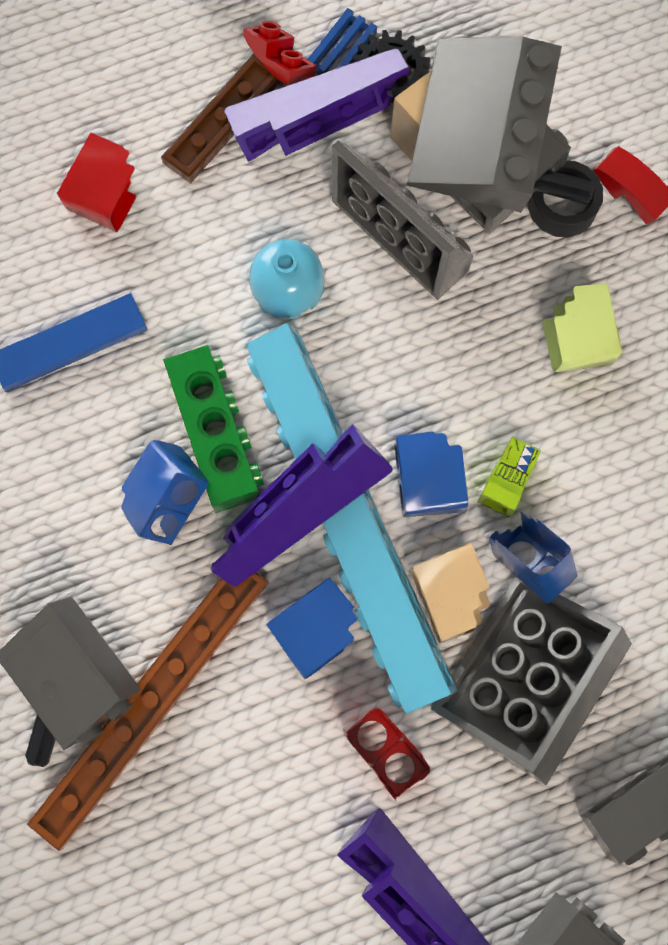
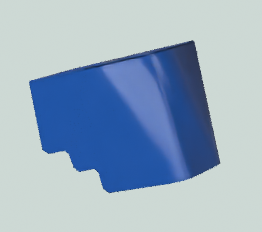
(430, 475)
(165, 479)
(543, 540)
(315, 628)

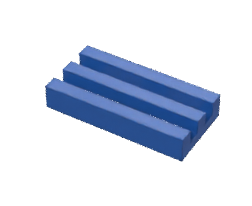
(357, 25)

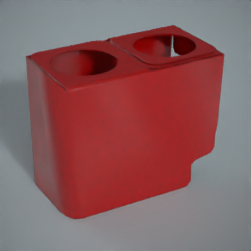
(99, 183)
(391, 747)

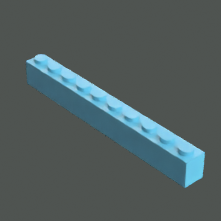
(355, 532)

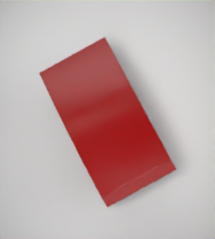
(276, 53)
(630, 177)

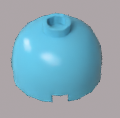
(286, 278)

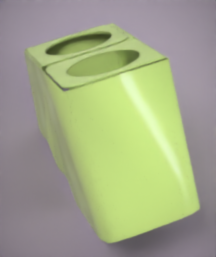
(583, 330)

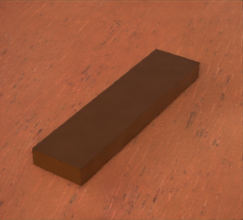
(211, 128)

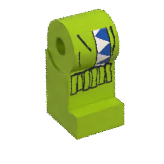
(509, 477)

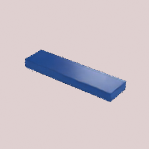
(70, 341)

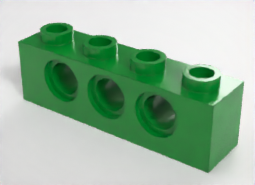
(188, 373)

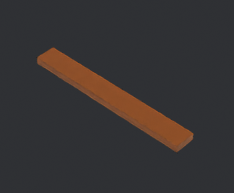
(160, 690)

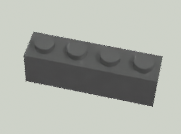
(632, 816)

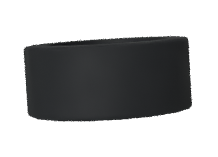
(567, 225)

